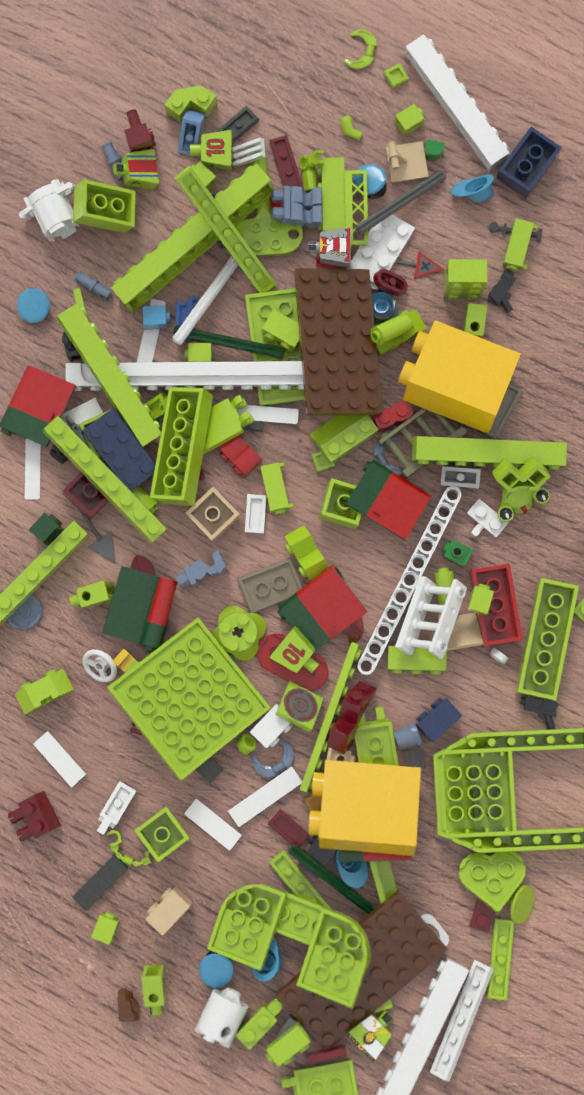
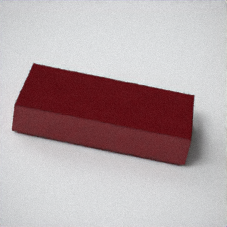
(288, 828)
(323, 1055)

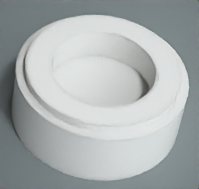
(498, 656)

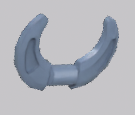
(378, 451)
(287, 761)

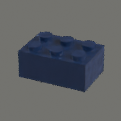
(528, 162)

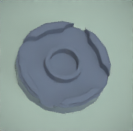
(27, 616)

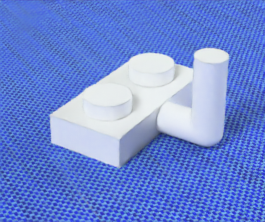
(486, 519)

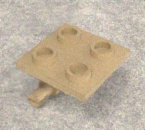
(406, 161)
(465, 632)

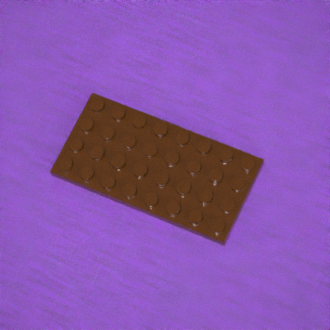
(336, 342)
(400, 951)

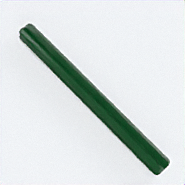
(235, 343)
(331, 879)

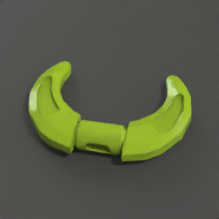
(366, 60)

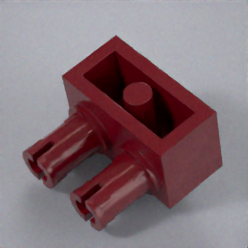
(138, 136)
(38, 815)

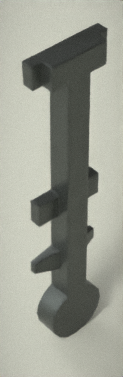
(494, 227)

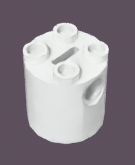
(222, 1016)

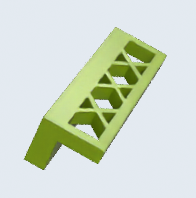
(349, 203)
(383, 879)

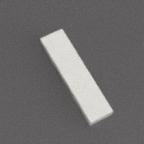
(265, 796)

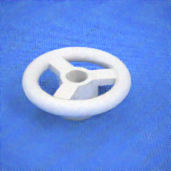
(101, 664)

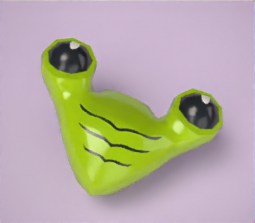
(520, 502)

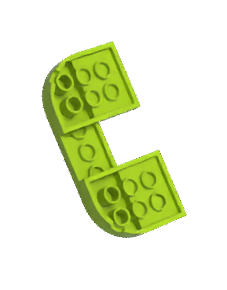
(337, 943)

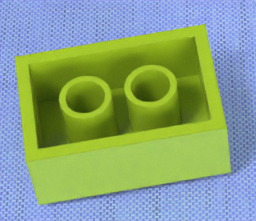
(104, 206)
(465, 278)

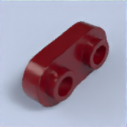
(390, 282)

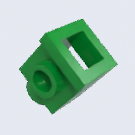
(461, 559)

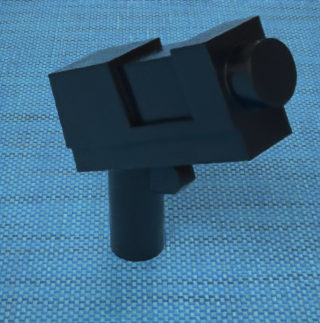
(499, 292)
(544, 707)

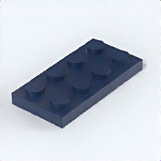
(120, 449)

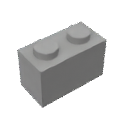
(460, 476)

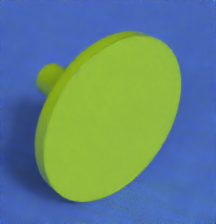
(522, 903)

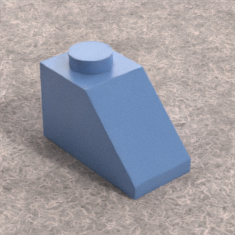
(191, 130)

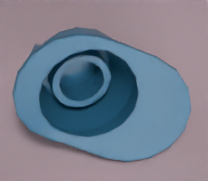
(475, 189)
(352, 873)
(272, 964)

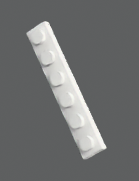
(461, 1020)

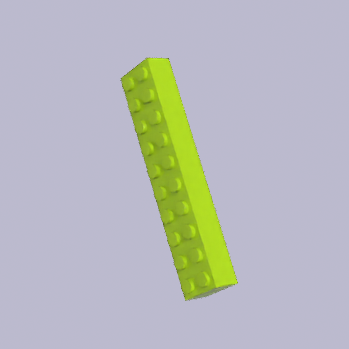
(191, 240)

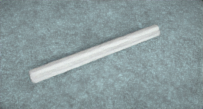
(205, 301)

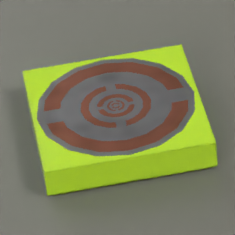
(299, 706)

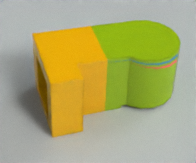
(125, 661)

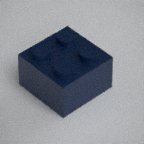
(437, 719)

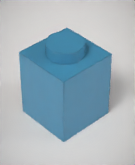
(155, 317)

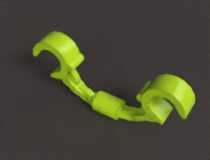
(126, 859)

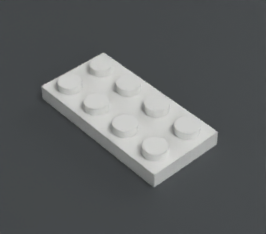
(383, 248)

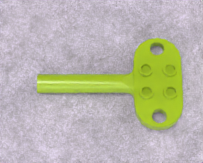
(265, 234)

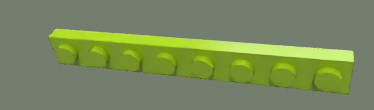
(224, 230)
(334, 709)

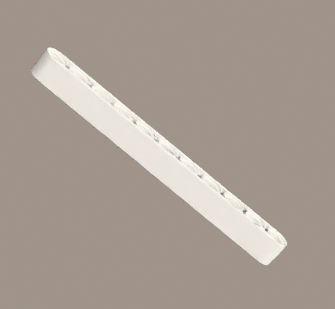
(410, 570)

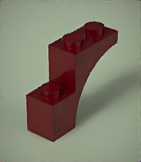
(352, 710)

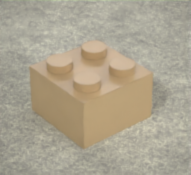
(213, 514)
(171, 908)

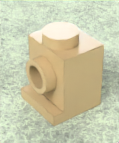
(333, 754)

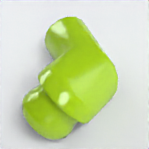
(347, 128)

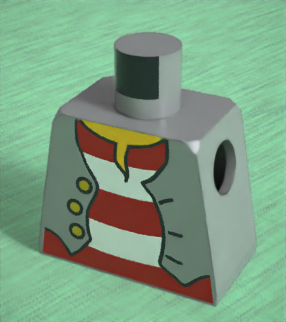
(333, 247)

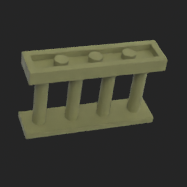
(409, 467)

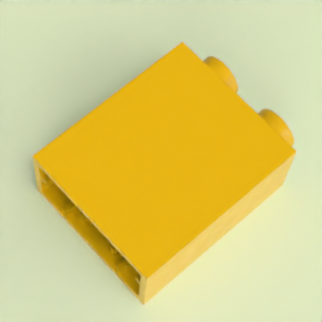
(458, 375)
(366, 807)

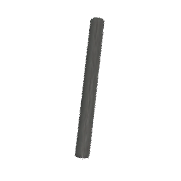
(400, 202)

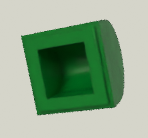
(433, 150)

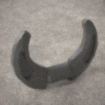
(75, 428)

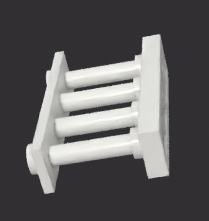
(417, 611)

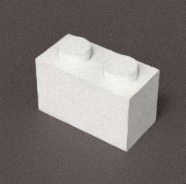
(270, 728)

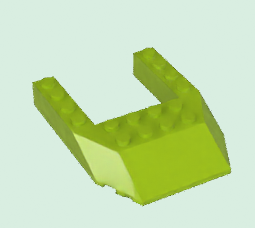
(478, 792)

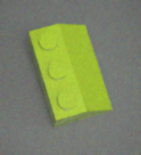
(343, 435)

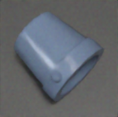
(408, 737)

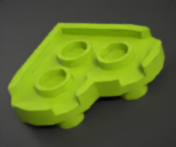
(492, 877)

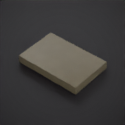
(509, 401)
(270, 585)

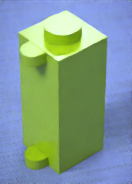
(518, 245)
(275, 488)

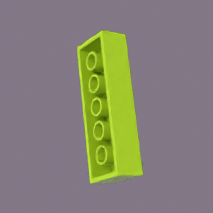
(181, 446)
(547, 639)

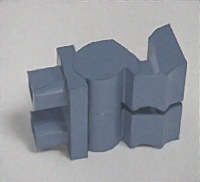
(293, 204)
(200, 571)

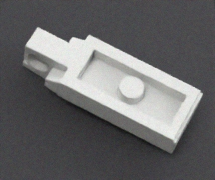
(115, 807)

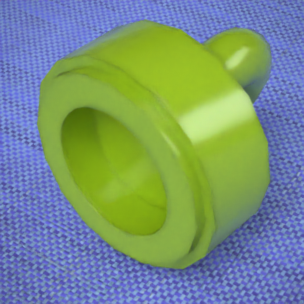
(246, 744)

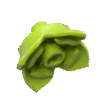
(253, 626)

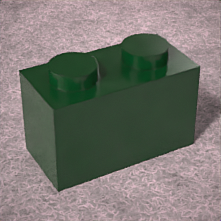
(47, 528)

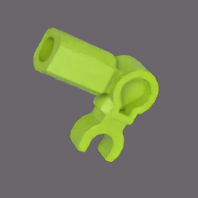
(308, 164)

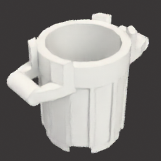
(51, 209)

